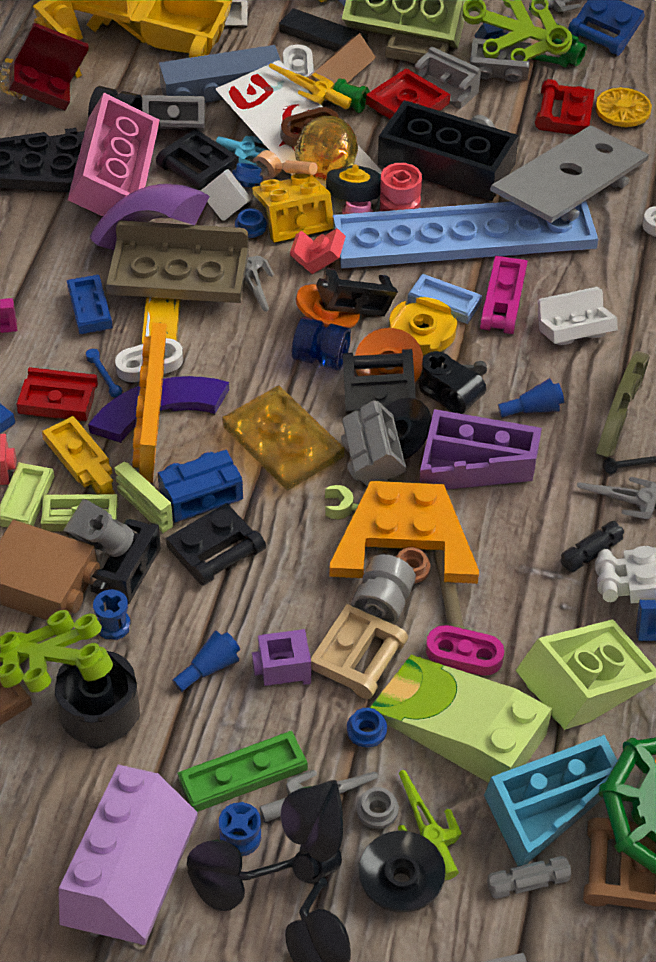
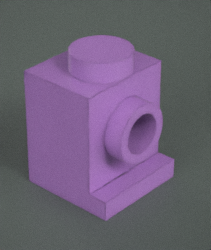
(283, 658)

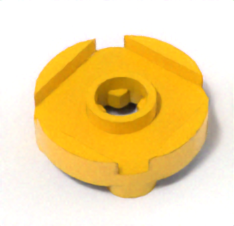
(430, 311)

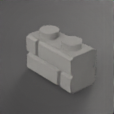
(176, 111)
(372, 444)

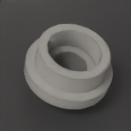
(380, 798)

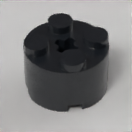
(100, 708)

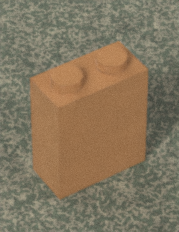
(44, 570)

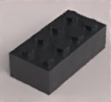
(448, 149)

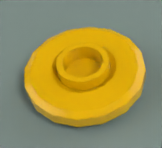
(623, 107)

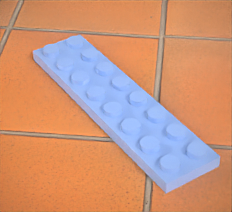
(457, 234)

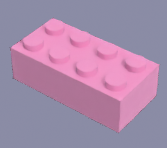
(113, 155)

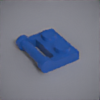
(612, 16)

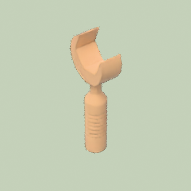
(275, 166)

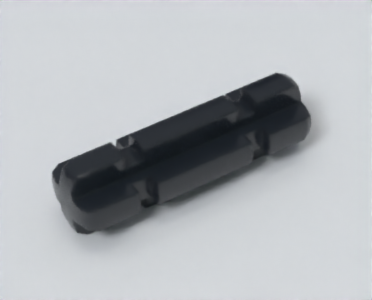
(589, 547)

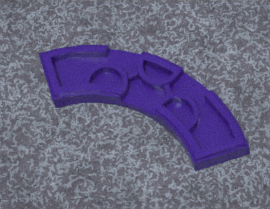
(178, 394)

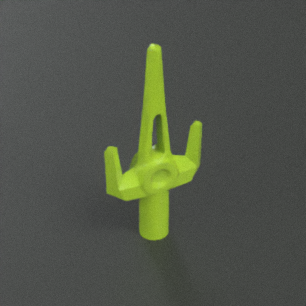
(437, 835)

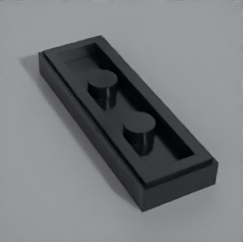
(317, 30)

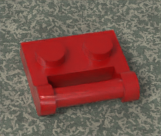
(575, 108)

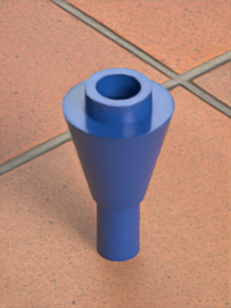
(541, 398)
(214, 655)

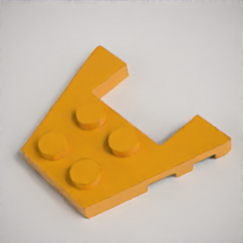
(405, 518)

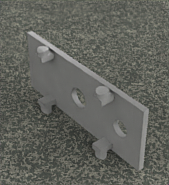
(553, 194)

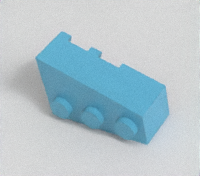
(548, 795)

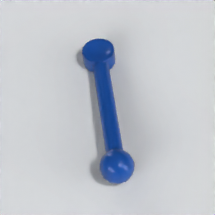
(93, 356)

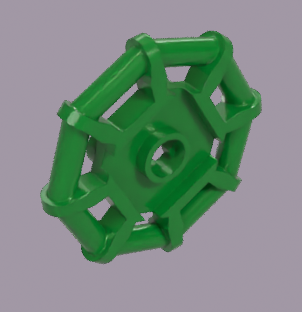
(642, 797)

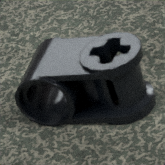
(453, 385)

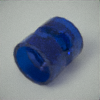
(321, 343)

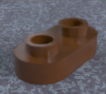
(298, 121)

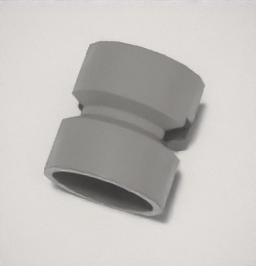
(385, 587)

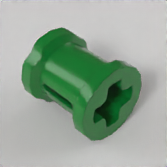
(357, 94)

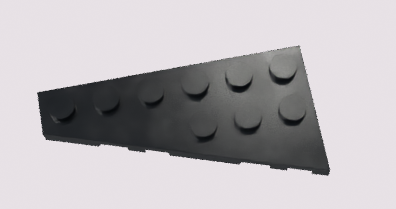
(40, 161)

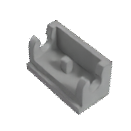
(451, 75)

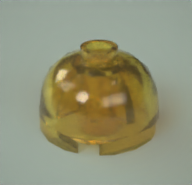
(327, 143)

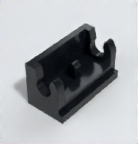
(356, 295)
(128, 570)

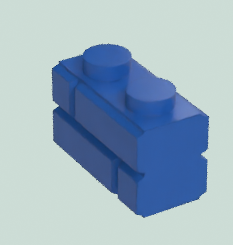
(201, 484)

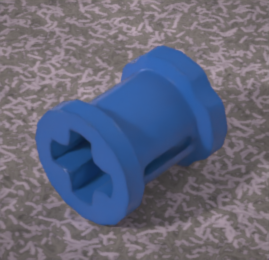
(116, 609)

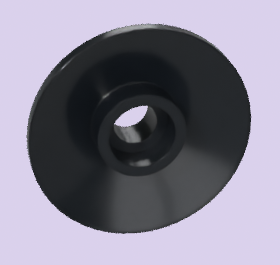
(412, 423)
(402, 854)

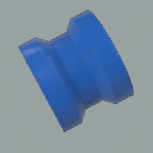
(240, 818)

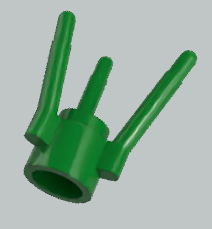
(573, 55)

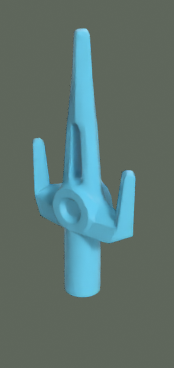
(245, 149)

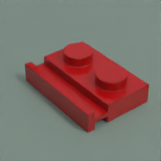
(57, 394)

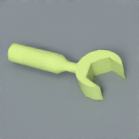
(347, 502)

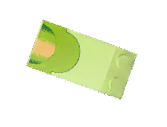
(464, 716)

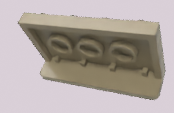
(178, 261)

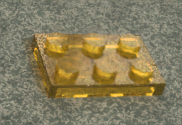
(283, 437)

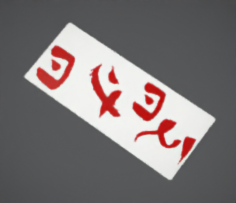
(266, 110)

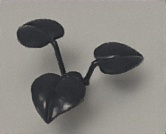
(313, 820)

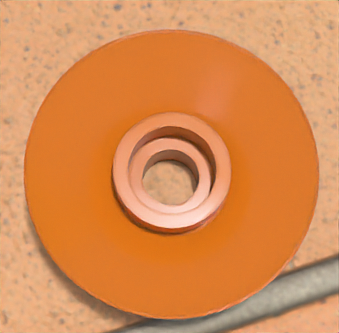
(311, 305)
(389, 342)

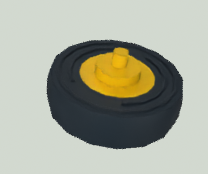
(354, 184)

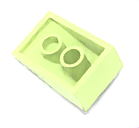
(585, 672)

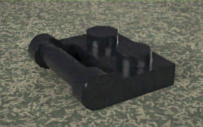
(201, 153)
(381, 388)
(210, 536)

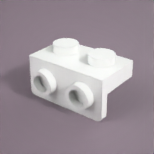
(575, 316)

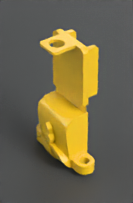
(168, 24)

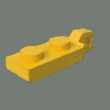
(80, 455)

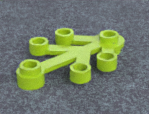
(520, 29)
(17, 647)

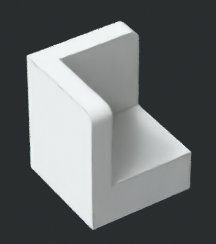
(226, 195)

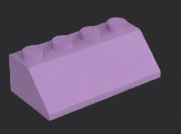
(127, 857)

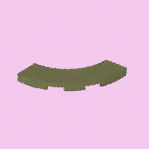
(626, 392)

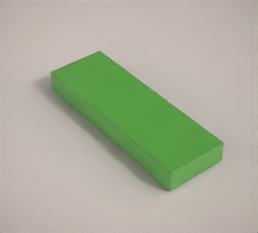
(242, 771)

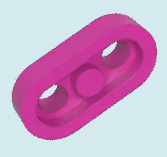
(465, 650)

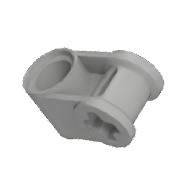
(99, 529)

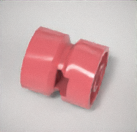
(400, 187)

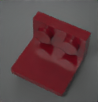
(46, 66)

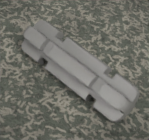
(529, 877)

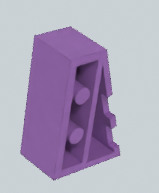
(478, 451)

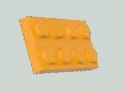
(149, 401)

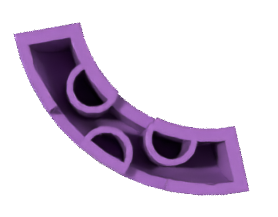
(148, 204)

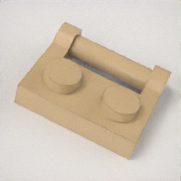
(348, 642)

